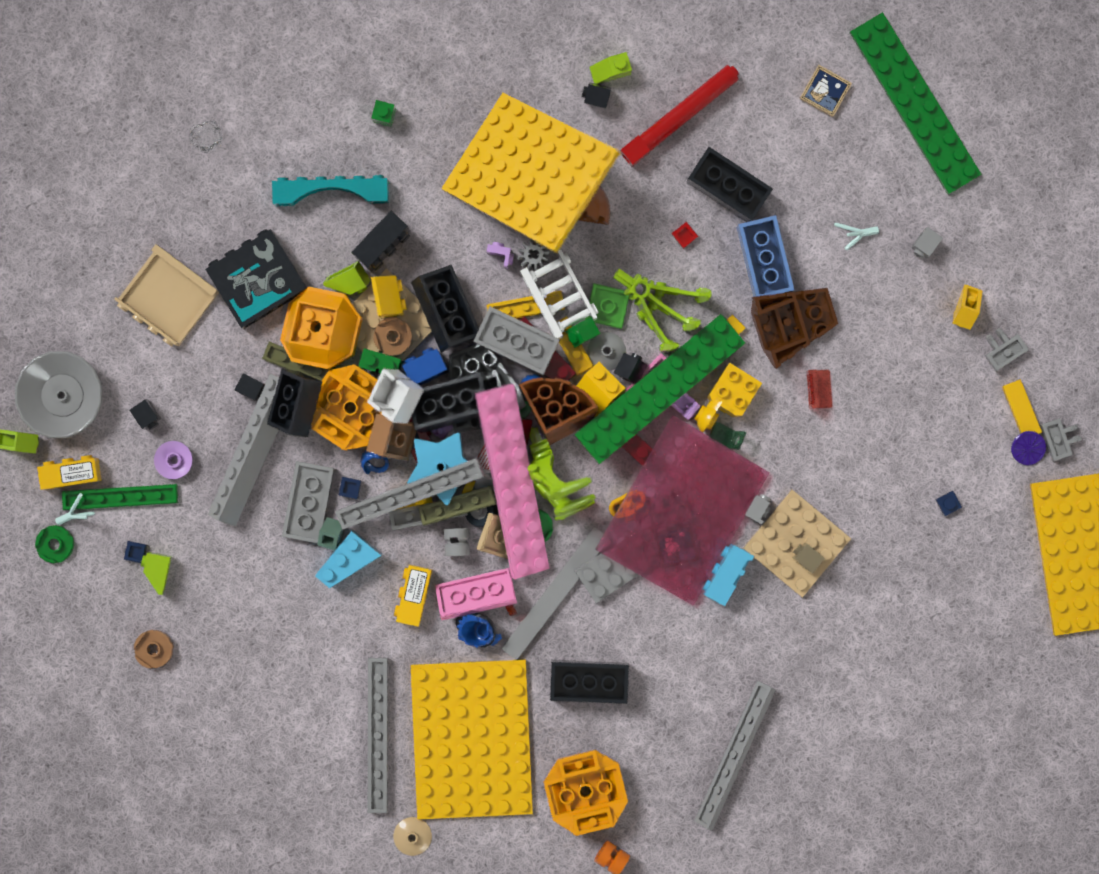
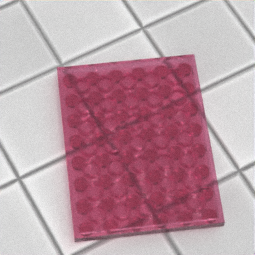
(682, 510)

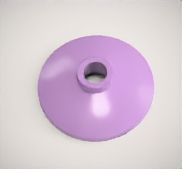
(163, 458)

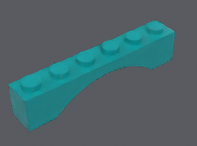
(290, 192)

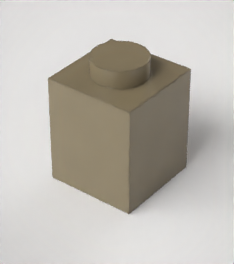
(807, 557)

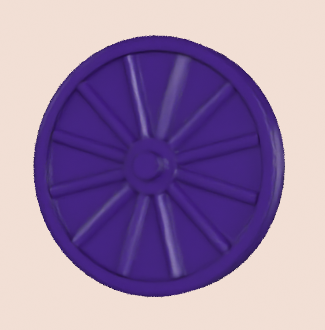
(1028, 448)

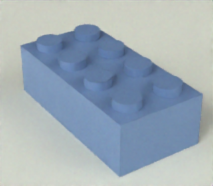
(765, 257)

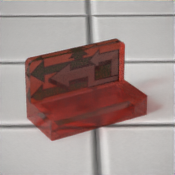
(819, 389)

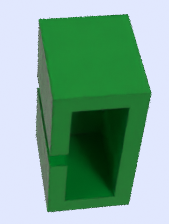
(373, 361)

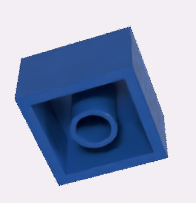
(425, 367)

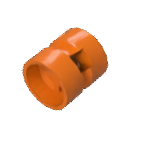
(612, 858)

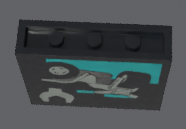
(256, 278)

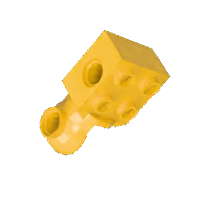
(729, 395)

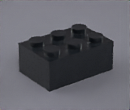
(381, 242)
(294, 403)

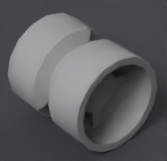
(456, 549)

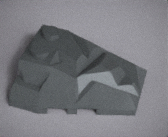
(480, 360)

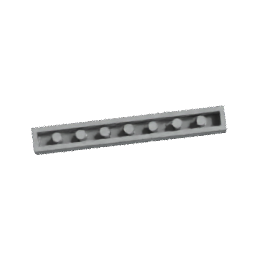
(246, 460)

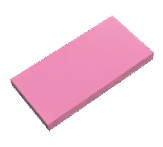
(475, 594)

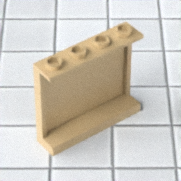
(167, 297)

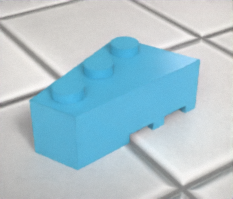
(347, 559)
(727, 574)

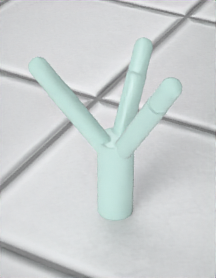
(857, 232)
(71, 515)

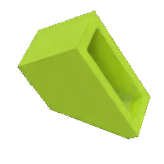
(611, 68)
(349, 279)
(18, 441)
(156, 570)

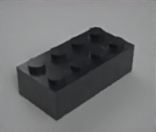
(729, 185)
(445, 308)
(449, 403)
(589, 681)

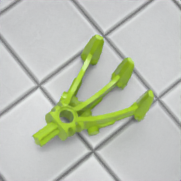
(645, 313)
(549, 485)

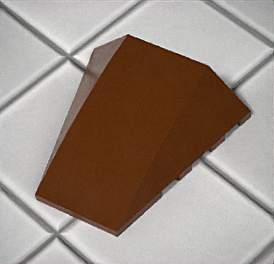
(791, 321)

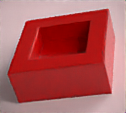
(684, 235)

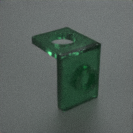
(727, 436)

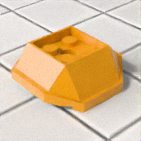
(338, 331)
(331, 418)
(585, 812)

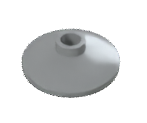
(609, 340)

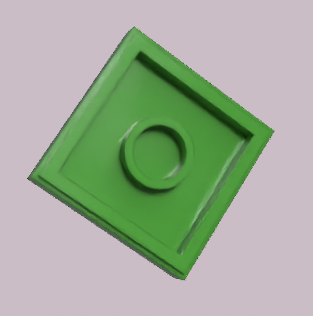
(610, 305)

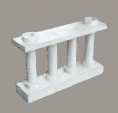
(548, 310)

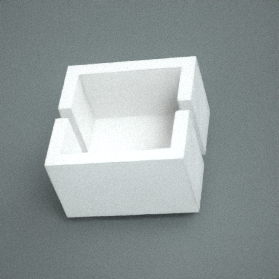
(395, 393)

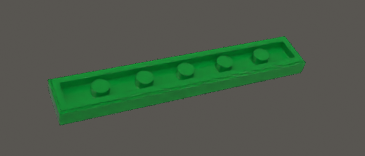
(121, 496)

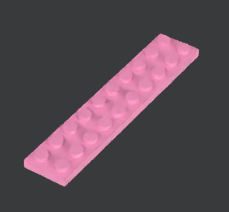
(512, 481)

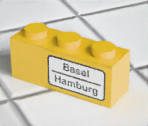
(69, 472)
(413, 595)

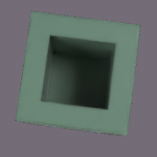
(330, 534)

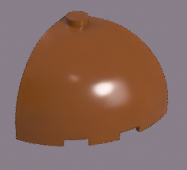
(597, 209)
(558, 406)

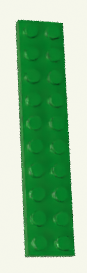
(915, 103)
(659, 389)

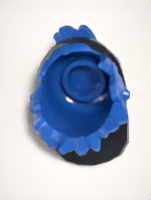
(477, 630)

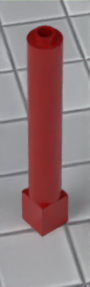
(679, 115)

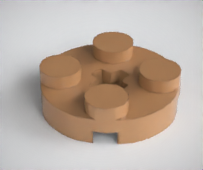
(382, 332)
(142, 649)

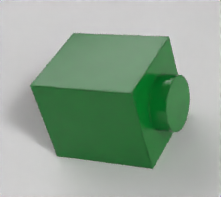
(383, 113)
(582, 332)

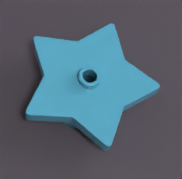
(430, 454)

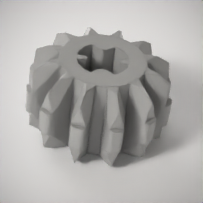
(532, 262)

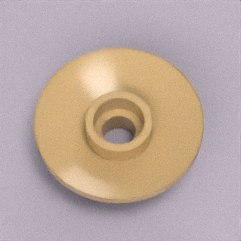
(416, 827)

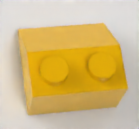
(388, 296)
(601, 387)

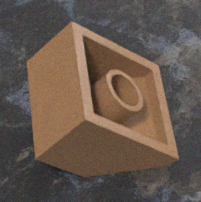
(391, 438)

